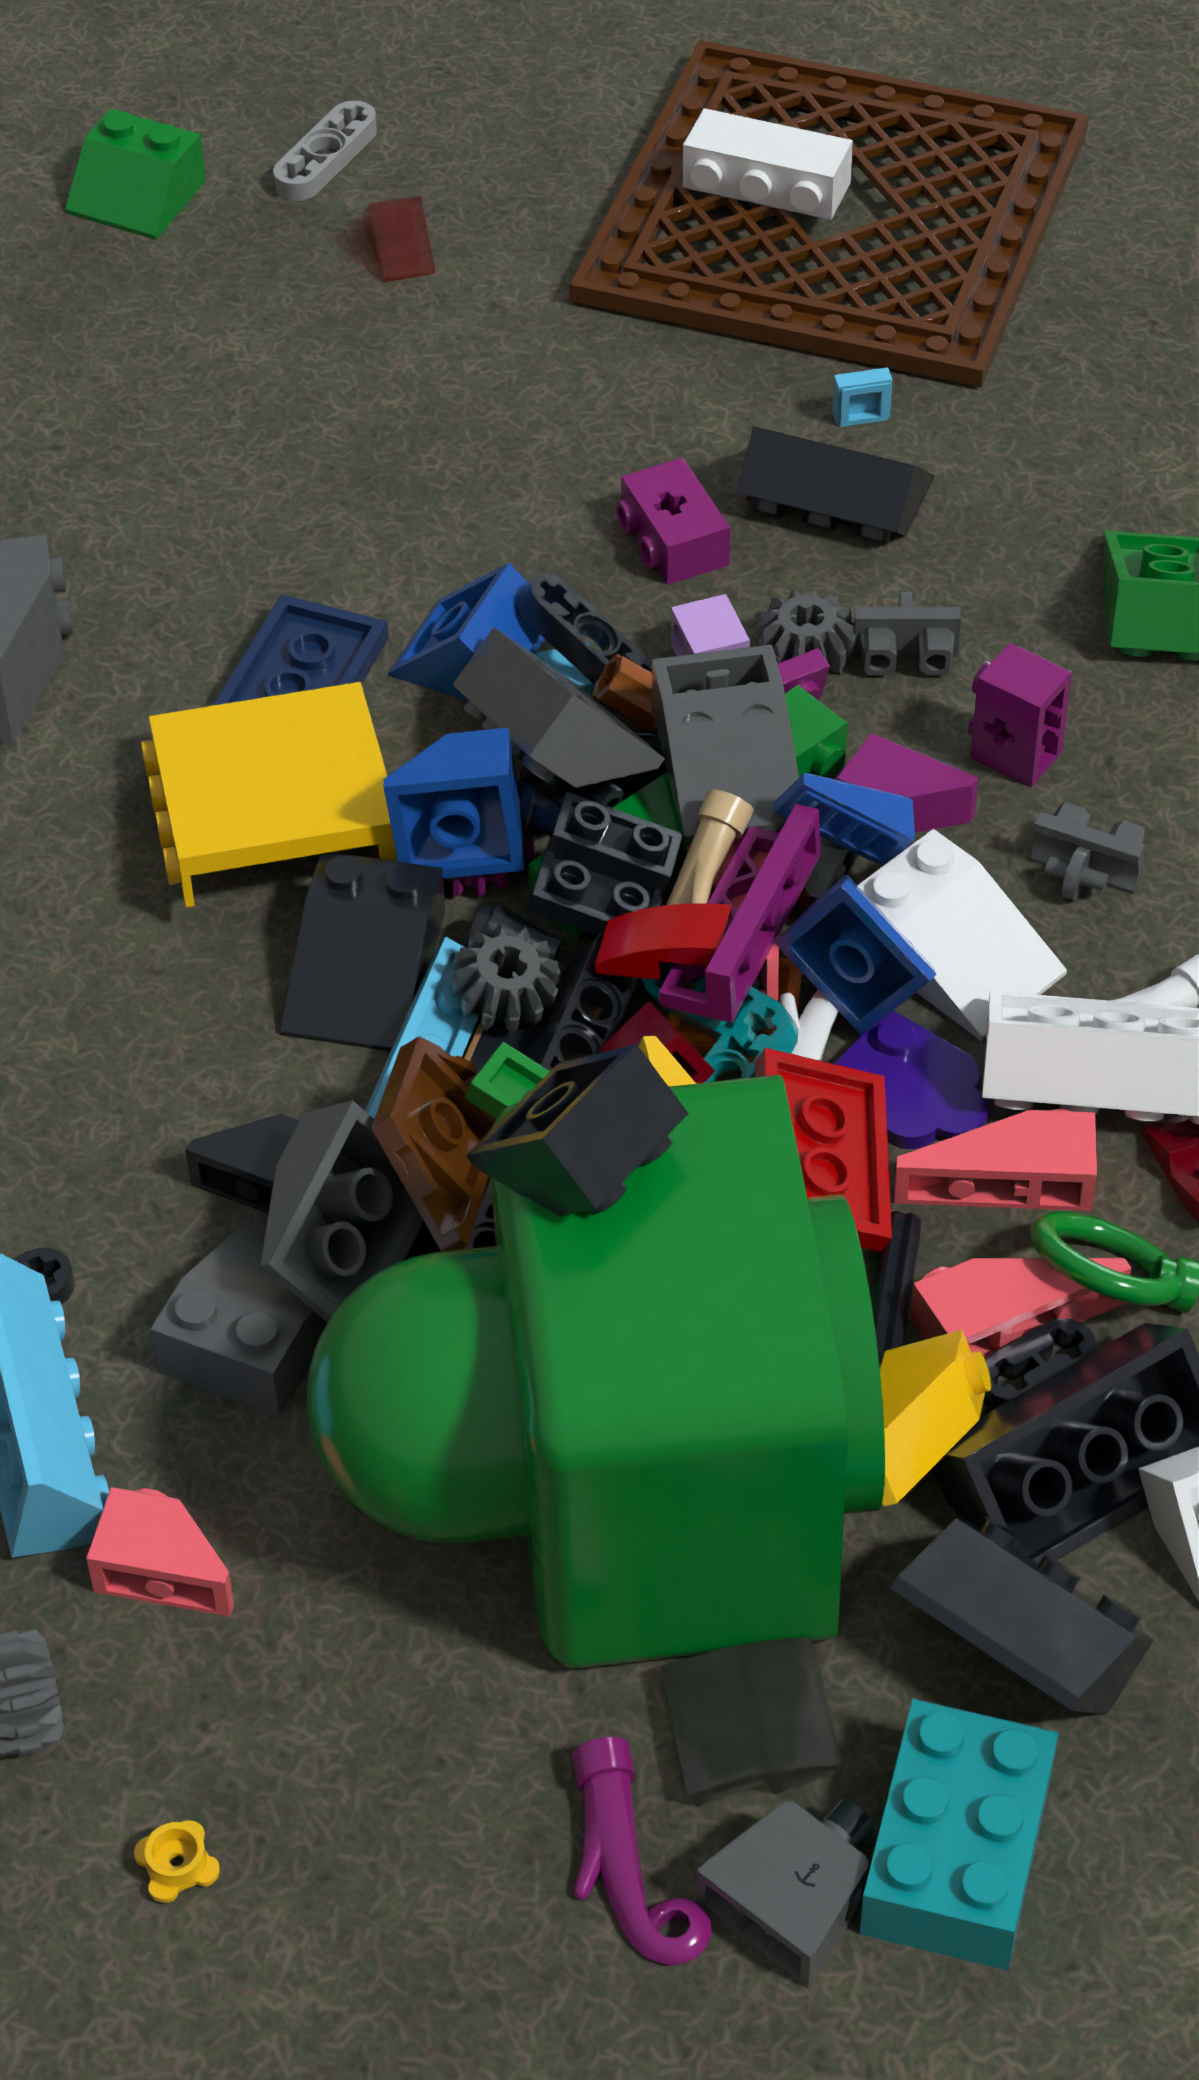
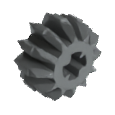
(808, 624)
(505, 978)
(27, 1695)

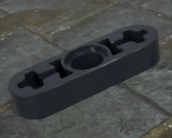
(551, 603)

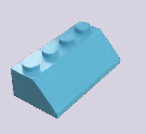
(45, 1446)

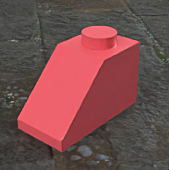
(156, 1554)

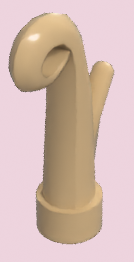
(721, 821)

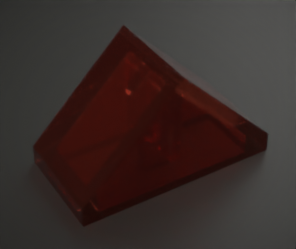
(399, 238)

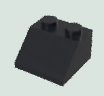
(582, 1132)

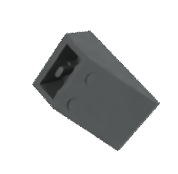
(724, 730)

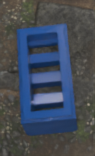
(854, 816)

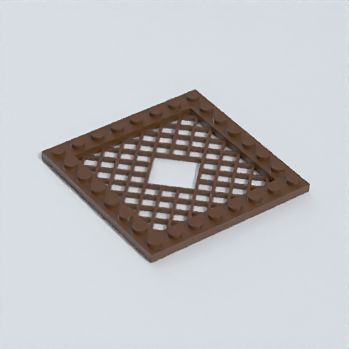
(1038, 142)

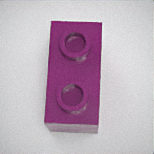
(673, 521)
(1019, 714)

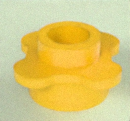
(174, 1840)

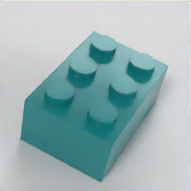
(959, 1834)

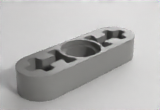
(326, 134)

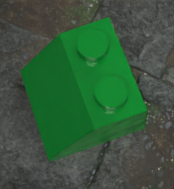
(136, 174)

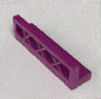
(758, 920)

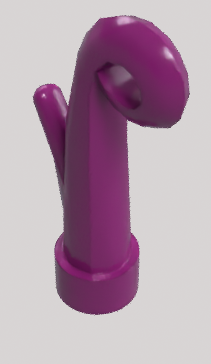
(610, 1844)

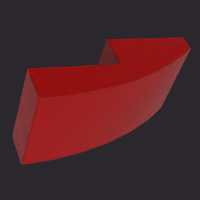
(675, 933)

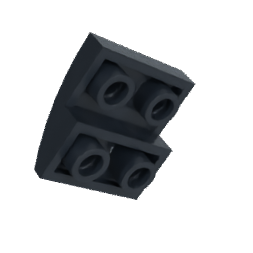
(601, 865)

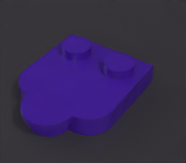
(927, 1081)

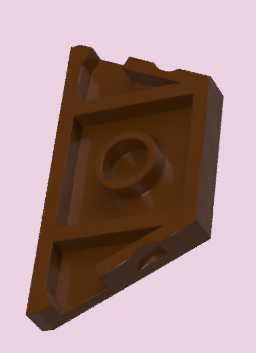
(429, 1132)

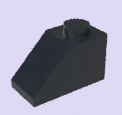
(241, 1160)

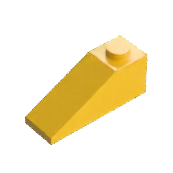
(929, 1403)

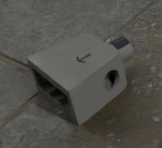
(791, 1884)

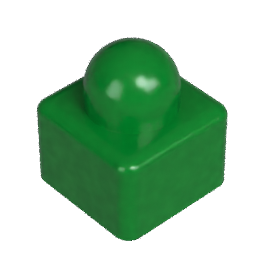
(635, 1390)

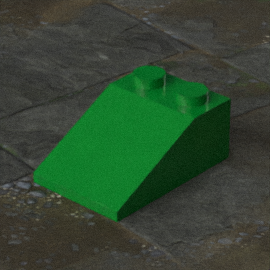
(1151, 593)

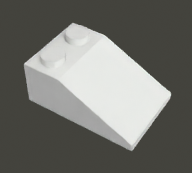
(962, 928)

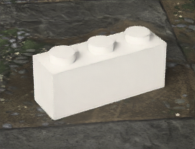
(767, 163)

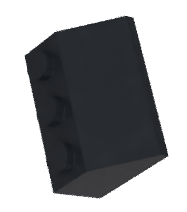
(832, 484)
(1026, 1614)

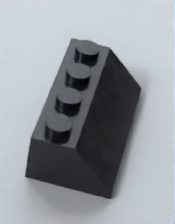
(1070, 1449)

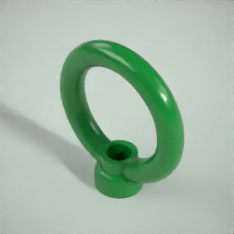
(1169, 1280)

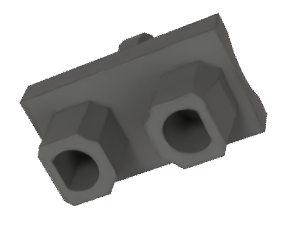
(906, 632)
(1085, 854)

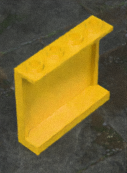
(266, 782)

